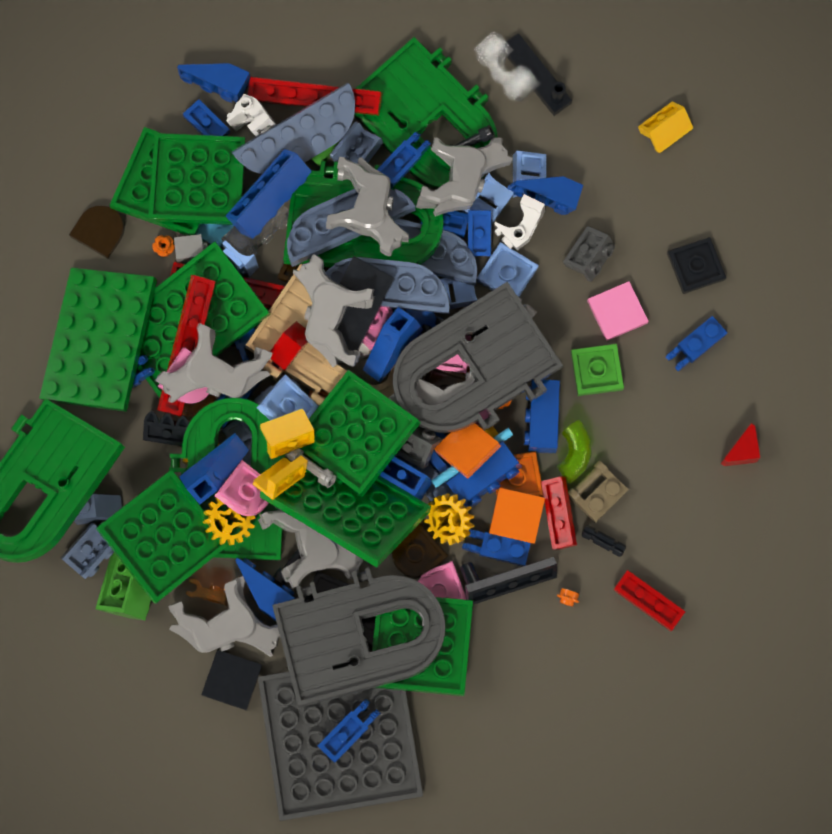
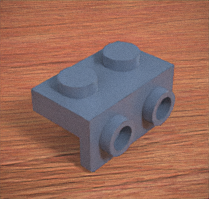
(357, 144)
(87, 552)

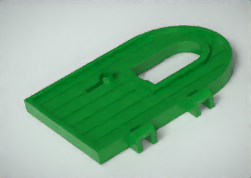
(416, 97)
(320, 189)
(202, 438)
(48, 460)

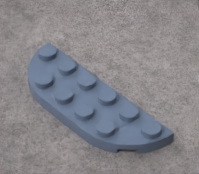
(304, 133)
(310, 232)
(451, 258)
(413, 285)

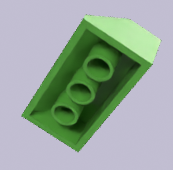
(122, 593)

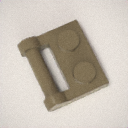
(603, 497)

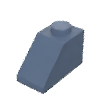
(99, 508)

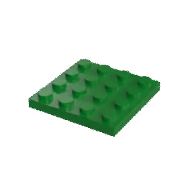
(194, 178)
(134, 187)
(358, 432)
(161, 536)
(449, 668)

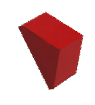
(289, 345)
(745, 450)

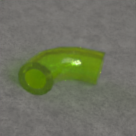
(579, 451)

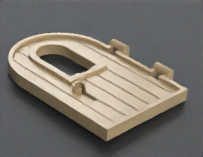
(310, 365)

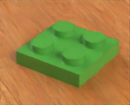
(597, 370)

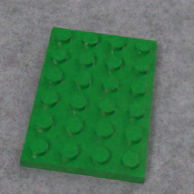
(231, 311)
(98, 339)
(363, 525)

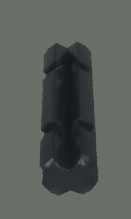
(603, 540)

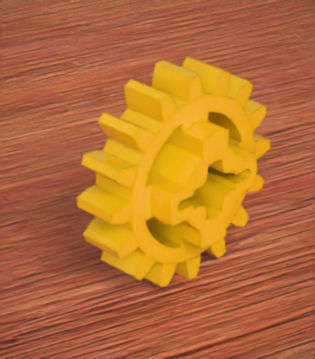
(456, 516)
(225, 529)

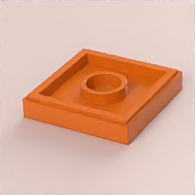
(467, 449)
(528, 478)
(516, 515)

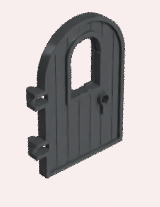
(499, 359)
(332, 631)

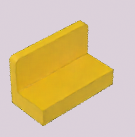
(666, 126)
(287, 433)
(281, 476)

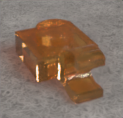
(214, 594)

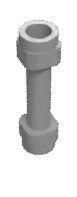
(325, 477)

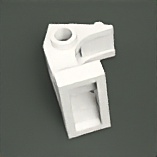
(250, 110)
(533, 212)

